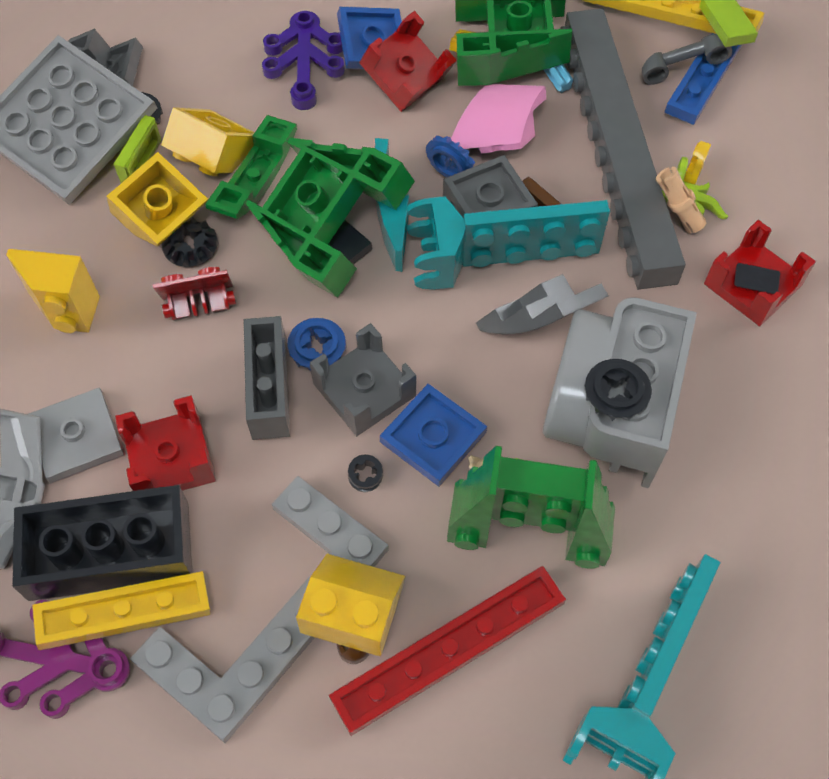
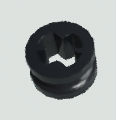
(360, 463)

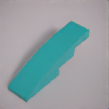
(393, 222)

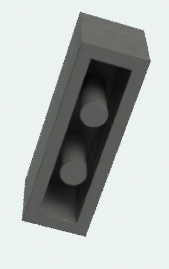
(266, 378)

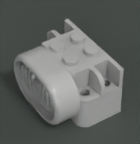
(656, 341)

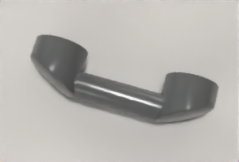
(656, 69)

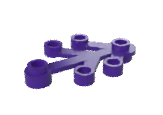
(303, 26)

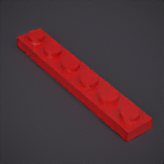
(446, 650)

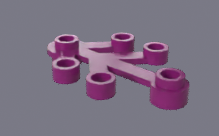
(56, 663)

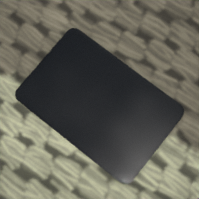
(757, 278)

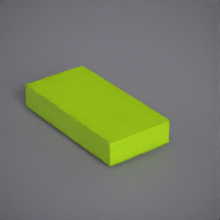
(729, 22)
(138, 148)

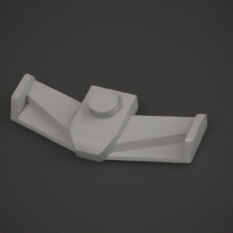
(19, 472)

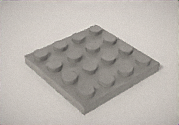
(67, 118)

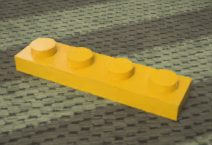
(120, 610)

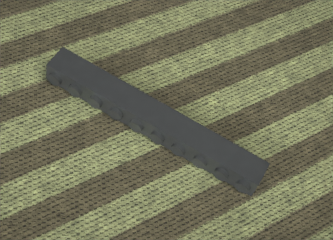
(623, 154)

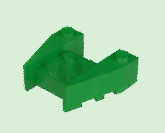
(516, 42)
(318, 197)
(535, 495)

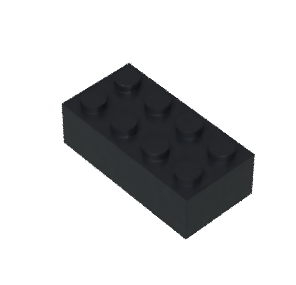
(100, 542)

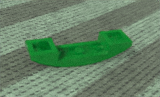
(256, 170)

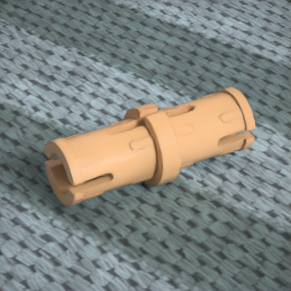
(681, 200)

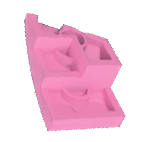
(499, 118)

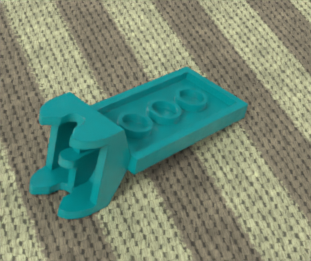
(501, 236)
(627, 730)

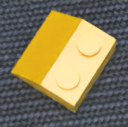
(207, 140)
(155, 200)
(58, 287)
(350, 604)

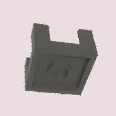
(487, 188)
(364, 382)

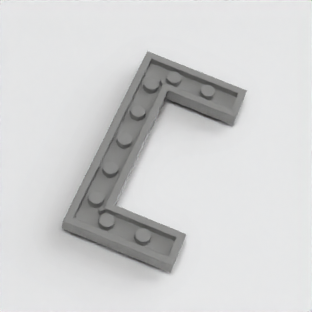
(229, 700)

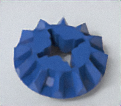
(439, 152)
(325, 332)

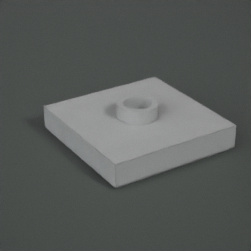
(77, 435)

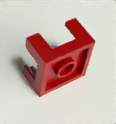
(405, 64)
(752, 251)
(167, 449)

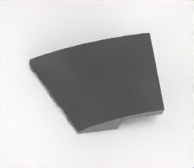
(119, 59)
(540, 307)

